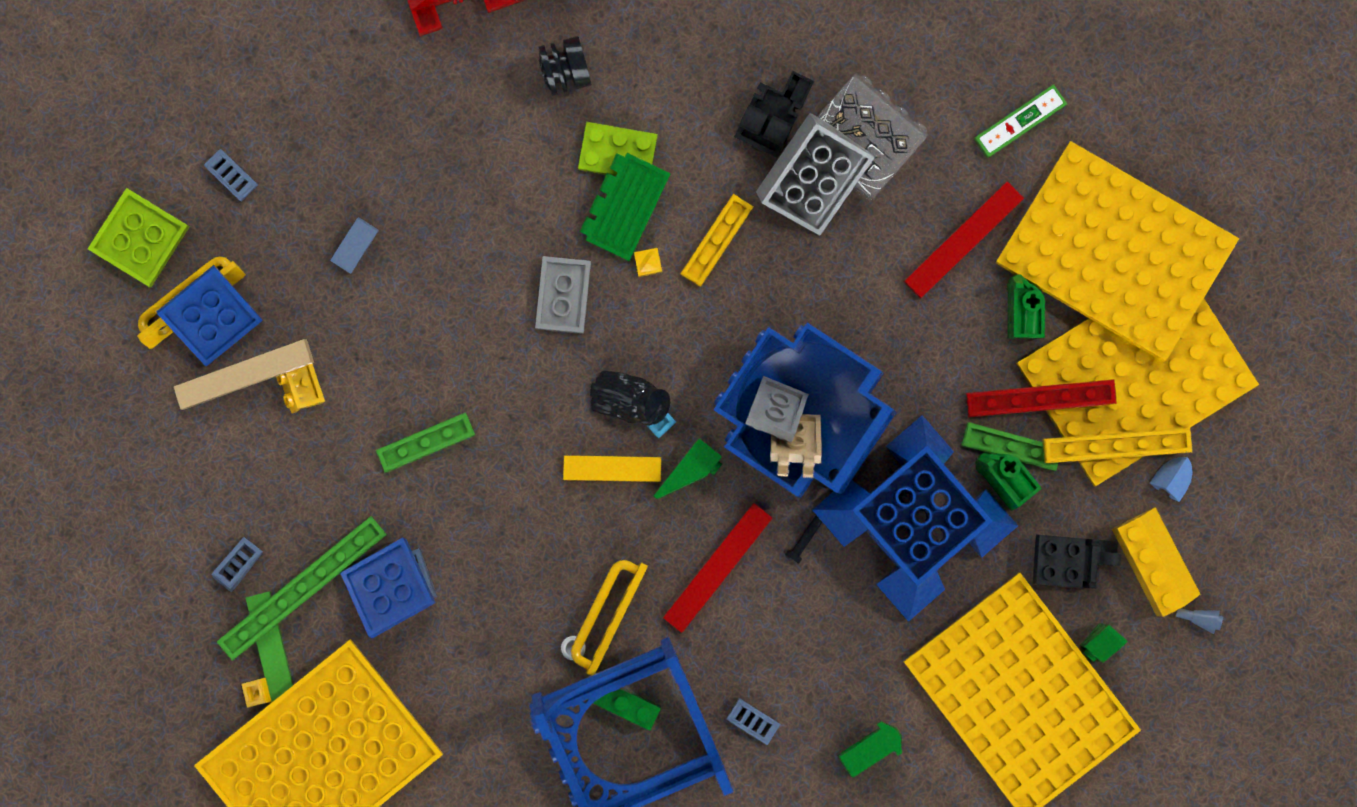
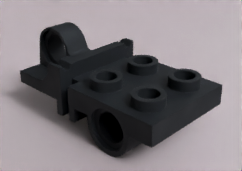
(771, 115)
(1072, 560)

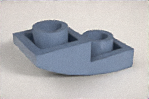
(354, 245)

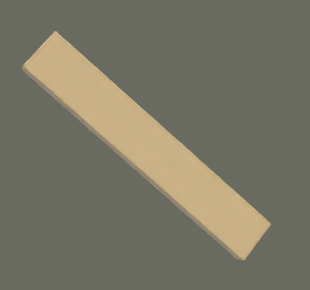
(243, 374)

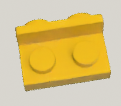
(301, 388)

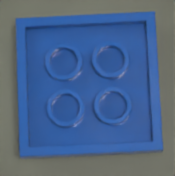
(209, 315)
(387, 587)

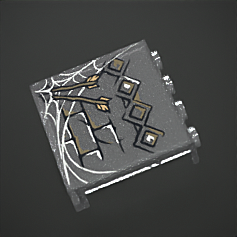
(878, 128)

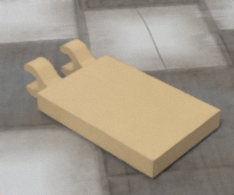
(803, 449)

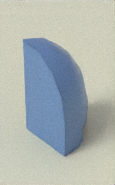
(1174, 477)

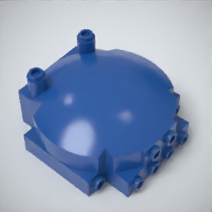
(837, 389)

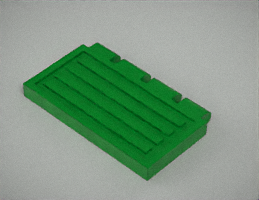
(627, 205)

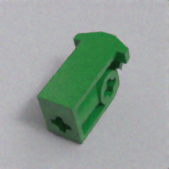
(1025, 320)
(1012, 486)
(871, 749)

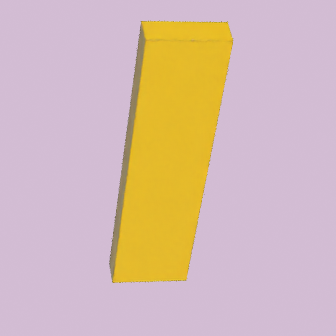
(717, 240)
(612, 468)

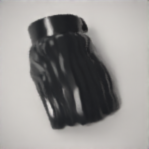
(629, 398)

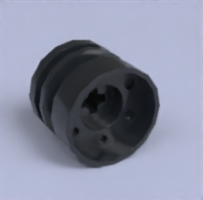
(564, 65)

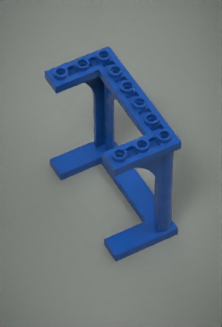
(548, 707)

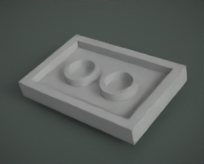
(563, 295)
(777, 409)

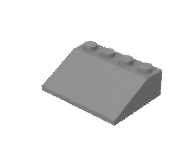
(814, 174)

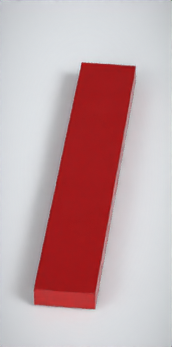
(963, 240)
(1041, 398)
(717, 567)

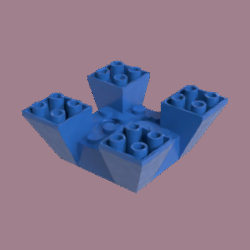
(879, 513)

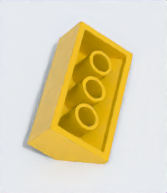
(1156, 562)

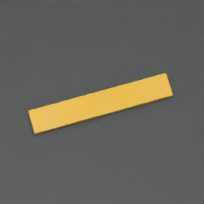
(1117, 445)

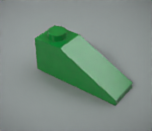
(693, 467)

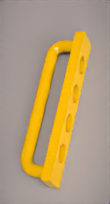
(152, 335)
(592, 665)

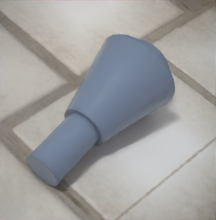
(1205, 619)

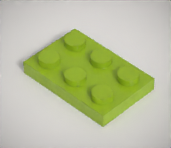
(604, 141)

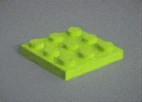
(138, 237)

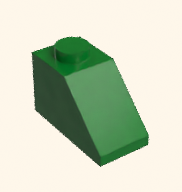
(1102, 643)

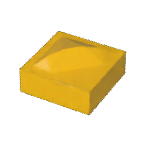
(648, 262)
(256, 692)

